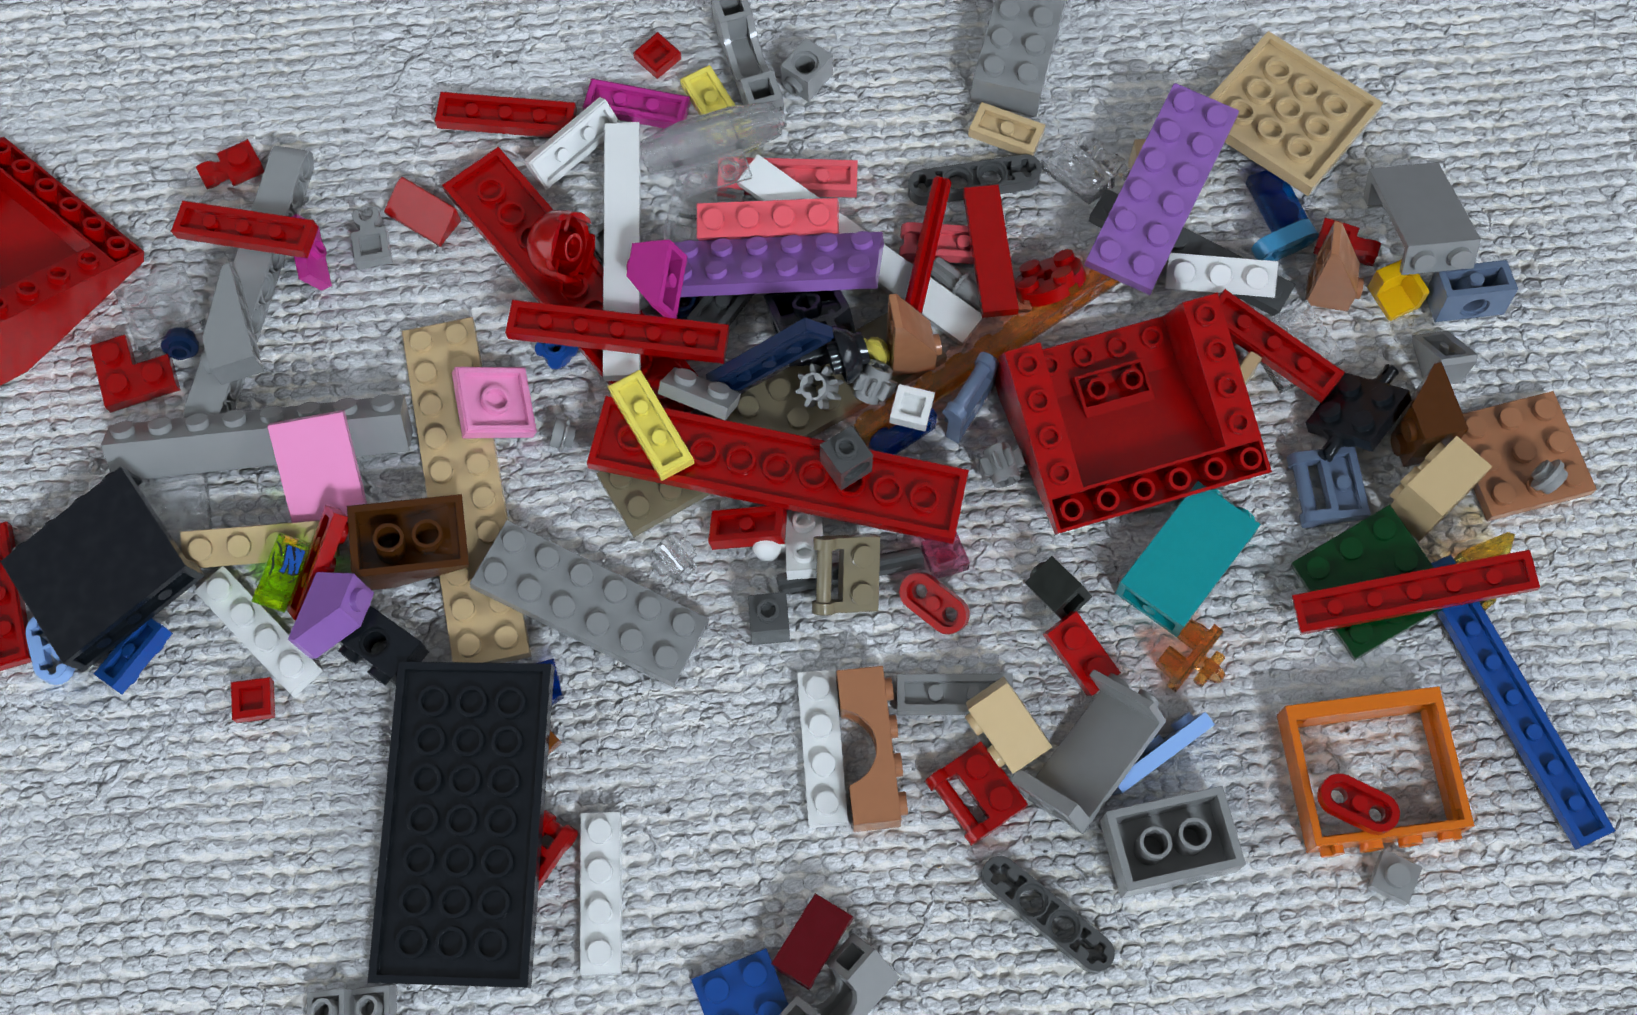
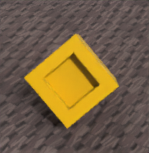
(1396, 292)

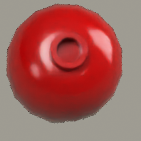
(561, 245)

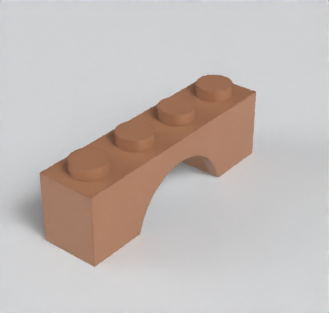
(875, 796)

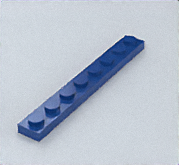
(1525, 721)

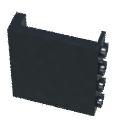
(99, 570)

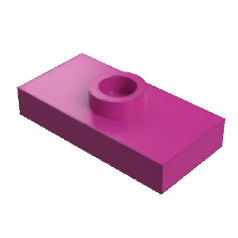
(314, 268)

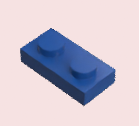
(132, 656)

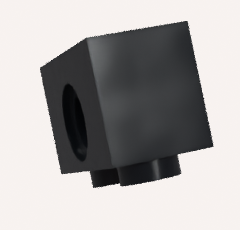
(399, 647)

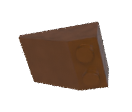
(407, 540)

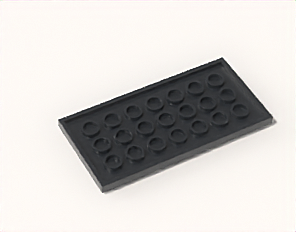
(462, 825)

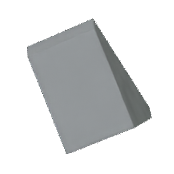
(1444, 348)

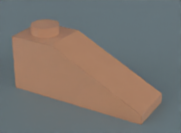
(1334, 276)
(910, 339)

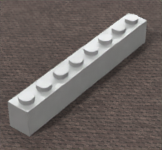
(242, 437)

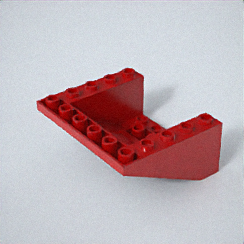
(53, 261)
(1132, 415)

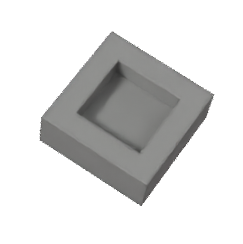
(1394, 877)

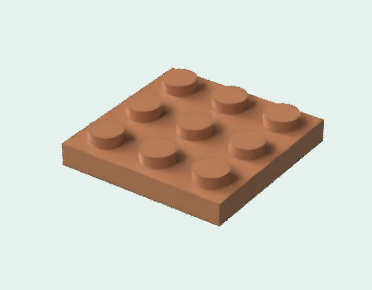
(1514, 442)

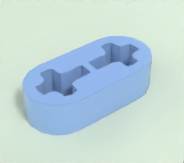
(41, 656)

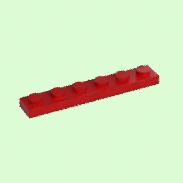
(617, 331)
(1415, 592)

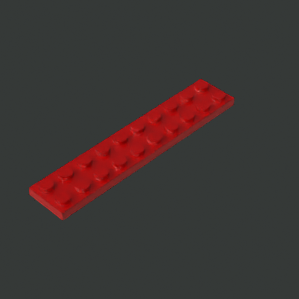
(503, 210)
(787, 473)

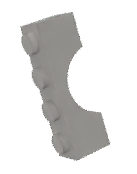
(743, 52)

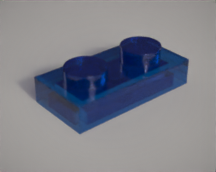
(1275, 200)
(899, 437)

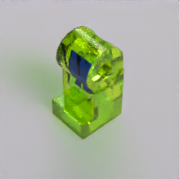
(281, 573)

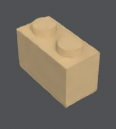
(1007, 725)

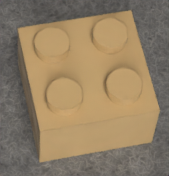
(1437, 486)

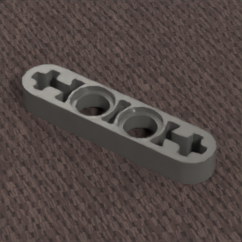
(973, 172)
(1051, 908)

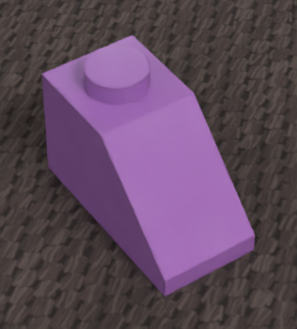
(330, 612)

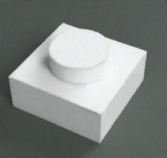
(912, 407)

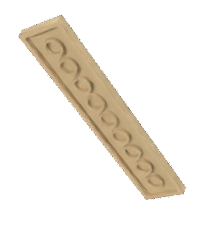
(453, 465)

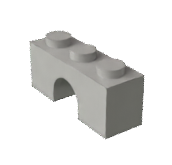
(860, 982)

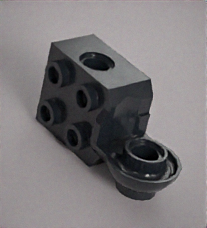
(845, 352)

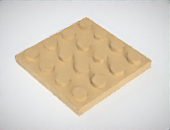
(1293, 112)

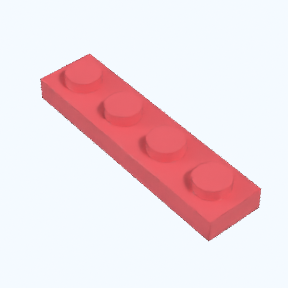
(819, 176)
(767, 218)

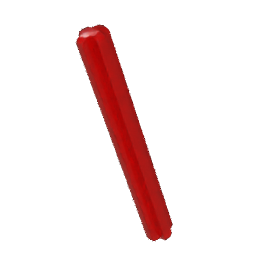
(928, 243)

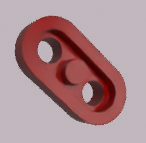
(935, 603)
(1357, 802)

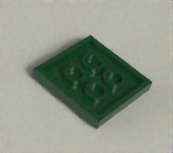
(1366, 552)

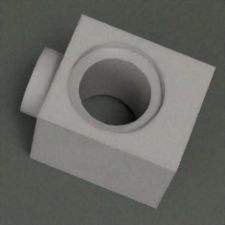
(808, 58)

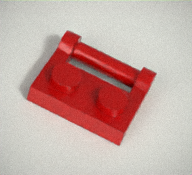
(985, 784)

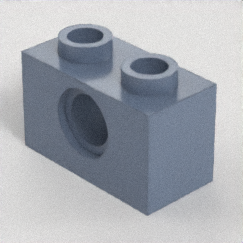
(1471, 292)

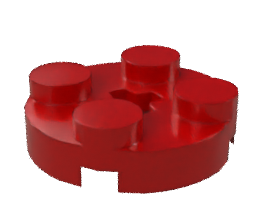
(1049, 279)

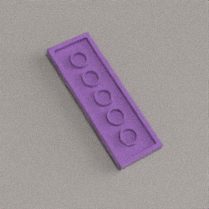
(1161, 188)
(782, 264)

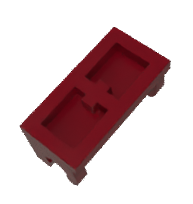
(811, 941)

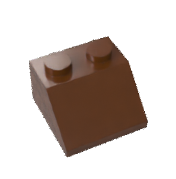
(1428, 419)

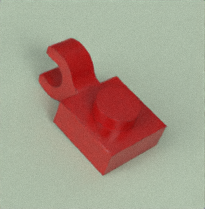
(236, 163)
(1365, 249)

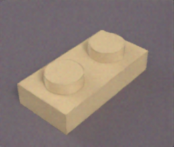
(1006, 130)

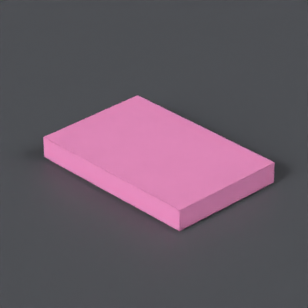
(317, 464)

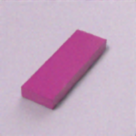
(639, 104)

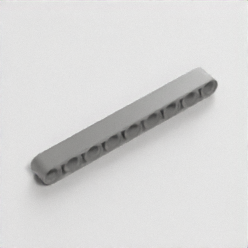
(282, 194)

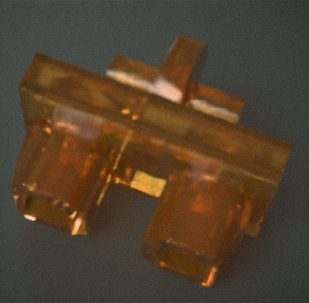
(1200, 641)

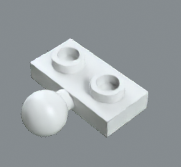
(798, 546)

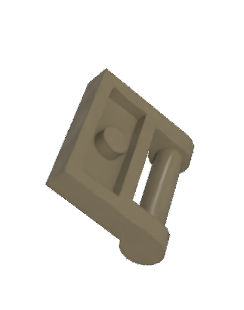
(857, 574)

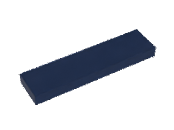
(772, 354)

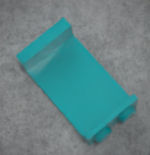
(1187, 558)

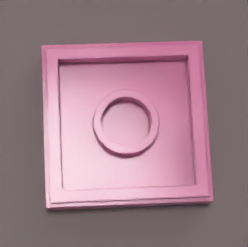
(494, 402)

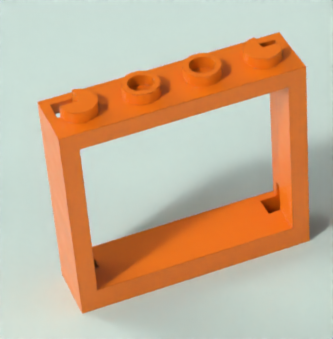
(1442, 751)

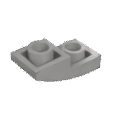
(361, 1001)

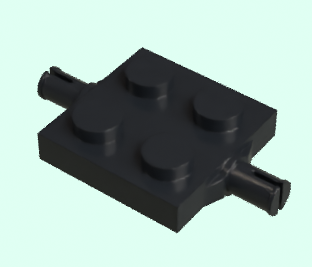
(1358, 412)

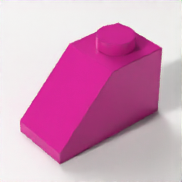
(658, 274)

